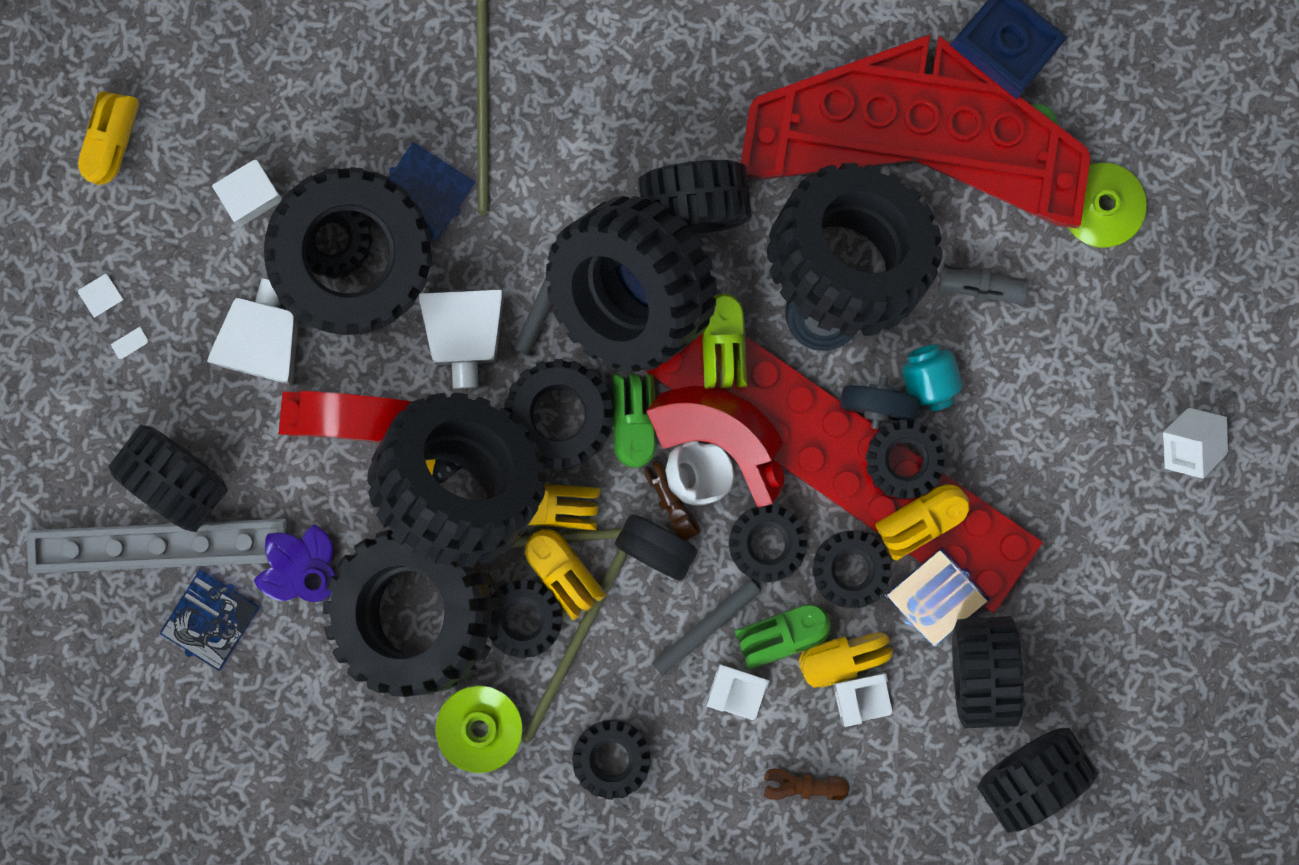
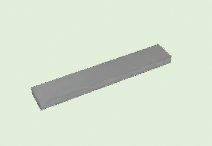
(149, 546)

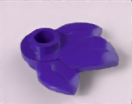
(291, 563)

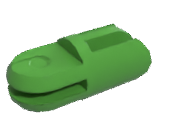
(634, 431)
(783, 635)

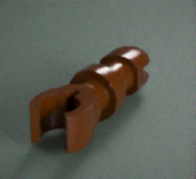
(680, 517)
(833, 788)

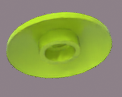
(1118, 225)
(456, 736)

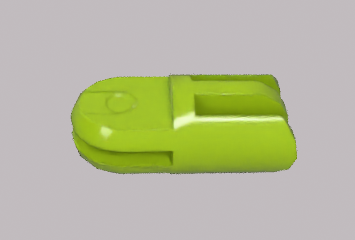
(727, 337)

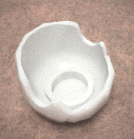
(699, 473)

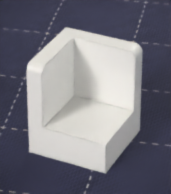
(247, 193)
(1195, 442)
(736, 692)
(863, 698)

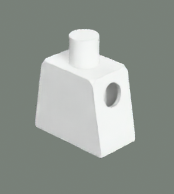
(463, 331)
(258, 338)

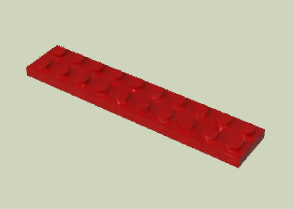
(828, 453)

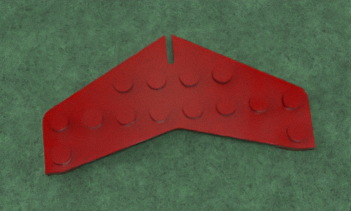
(949, 121)

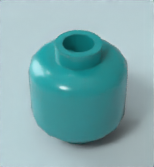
(932, 376)

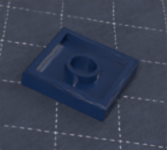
(1009, 43)

